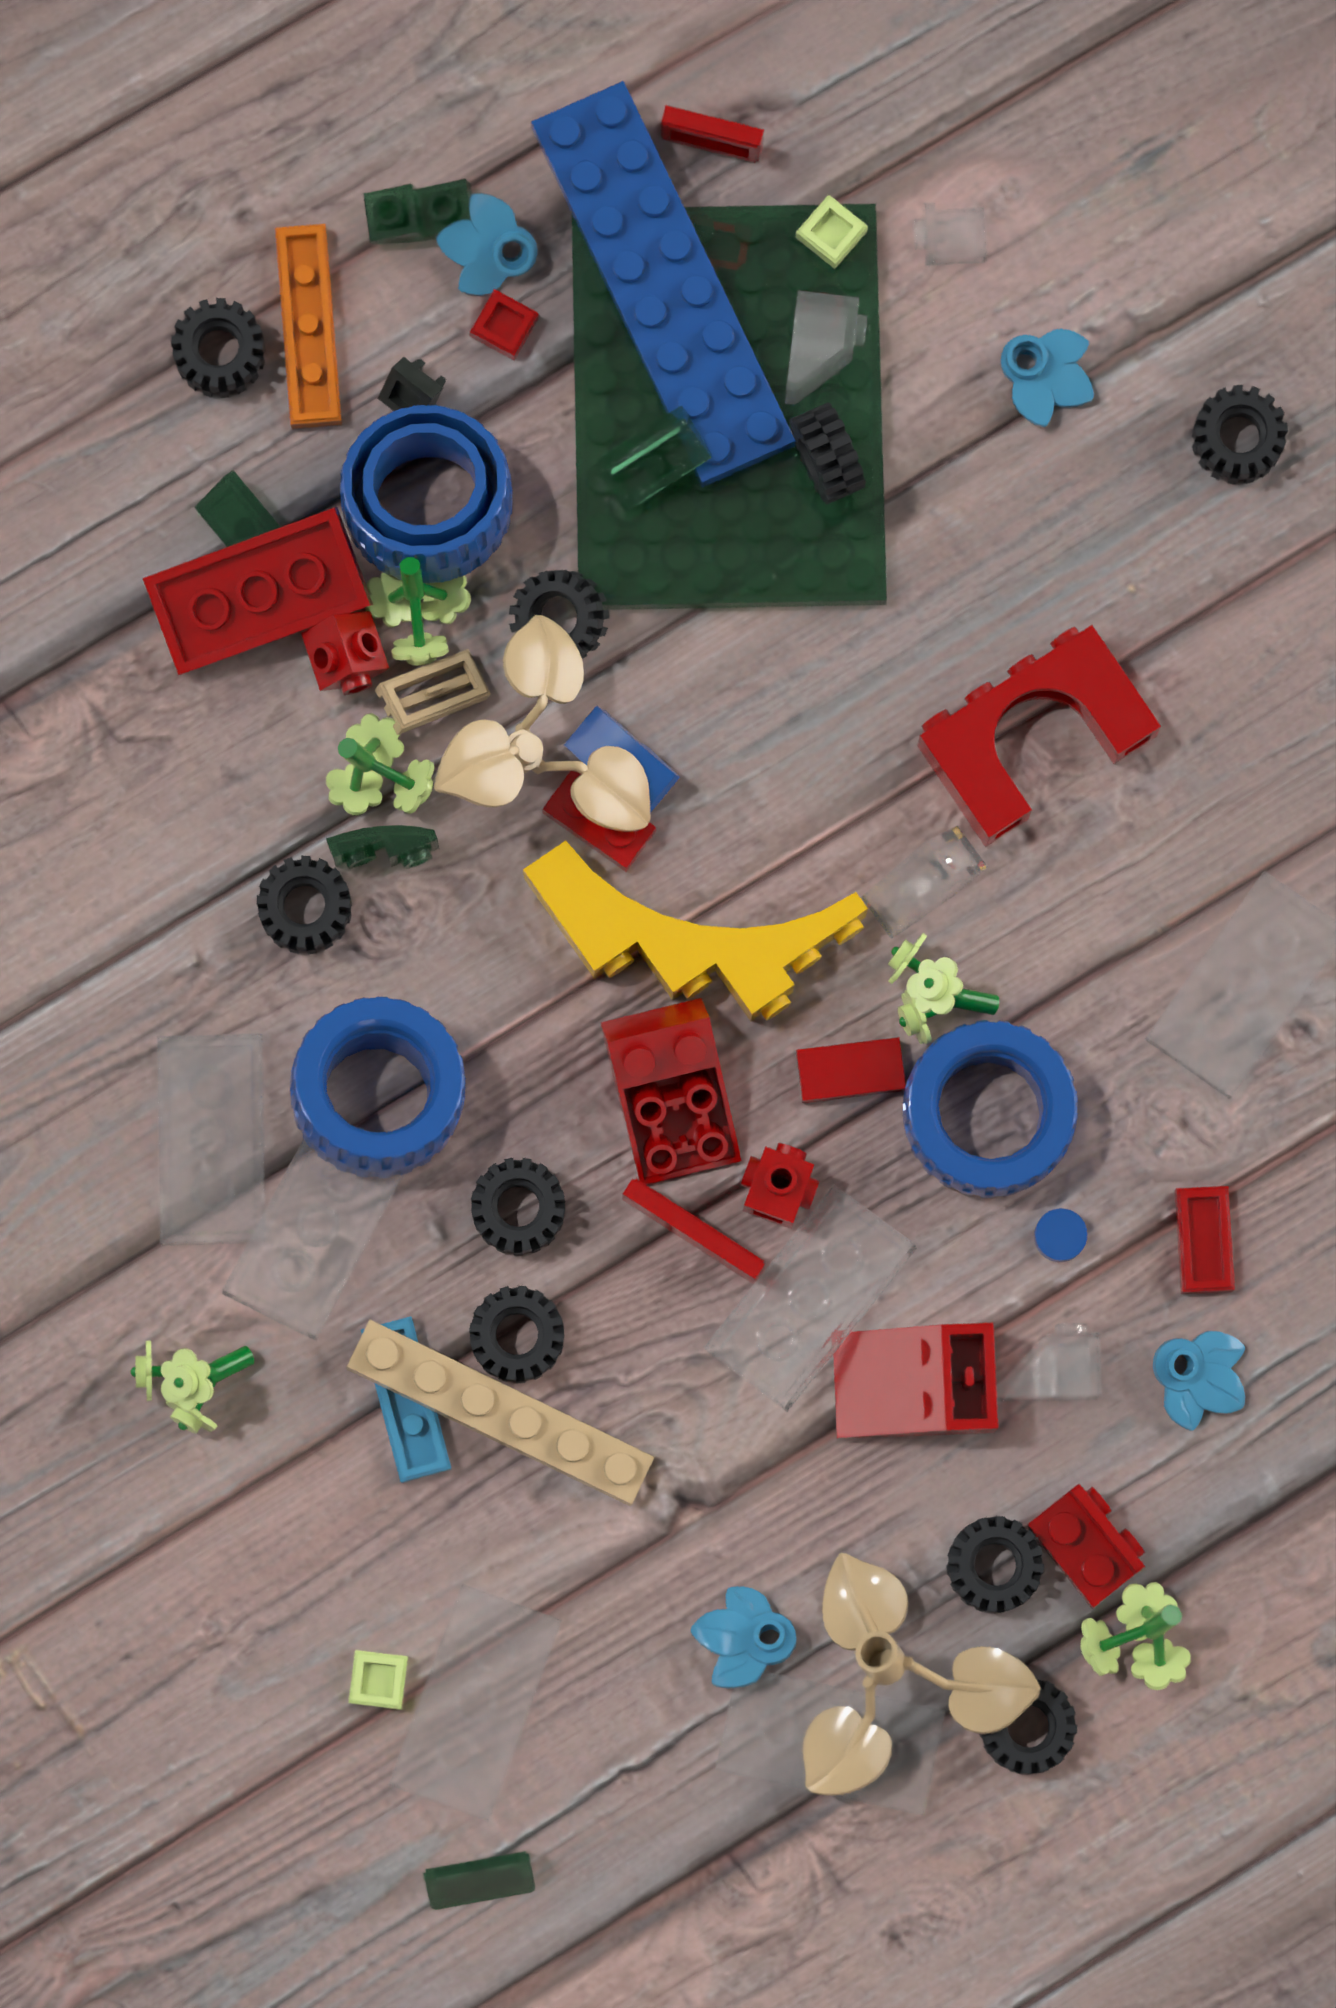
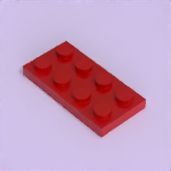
(257, 591)

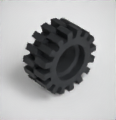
(209, 319)
(1249, 406)
(827, 453)
(575, 589)
(297, 874)
(518, 1174)
(523, 1302)
(1026, 1555)
(1054, 1746)

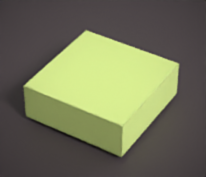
(831, 231)
(378, 1679)

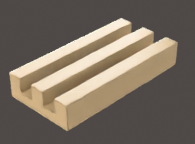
(396, 707)

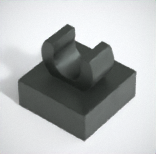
(410, 386)

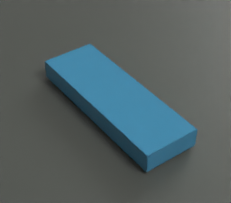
(411, 1428)

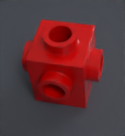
(345, 652)
(773, 1203)

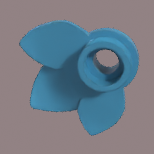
(479, 245)
(1053, 379)
(1207, 1380)
(736, 1637)

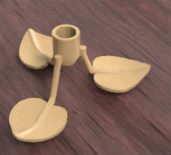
(490, 765)
(859, 1613)

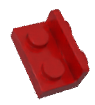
(1087, 1544)

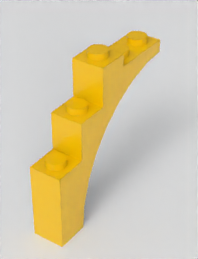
(749, 961)

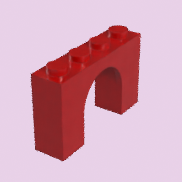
(1075, 673)

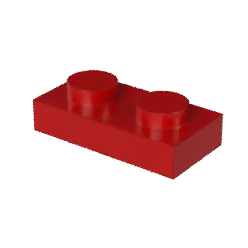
(617, 846)

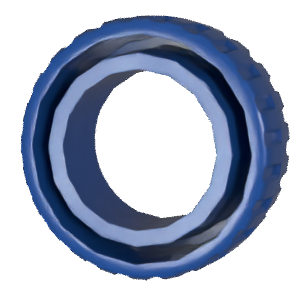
(450, 546)
(374, 1026)
(1004, 1046)

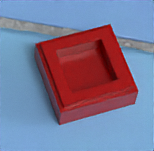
(504, 324)

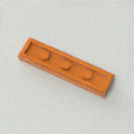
(308, 326)

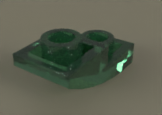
(415, 214)
(401, 843)

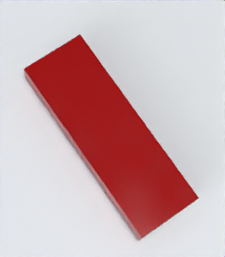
(693, 1230)

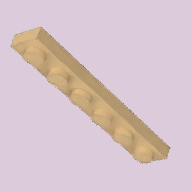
(500, 1412)

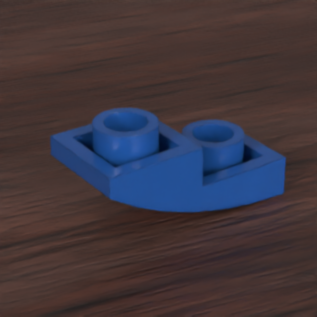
(603, 730)

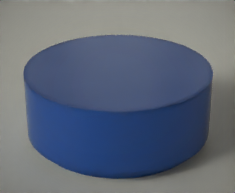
(1060, 1235)

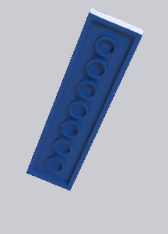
(662, 279)

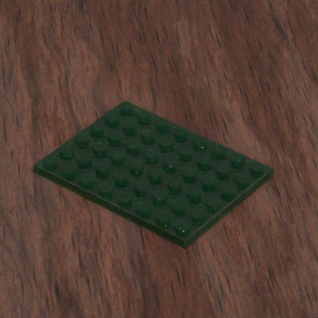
(764, 529)

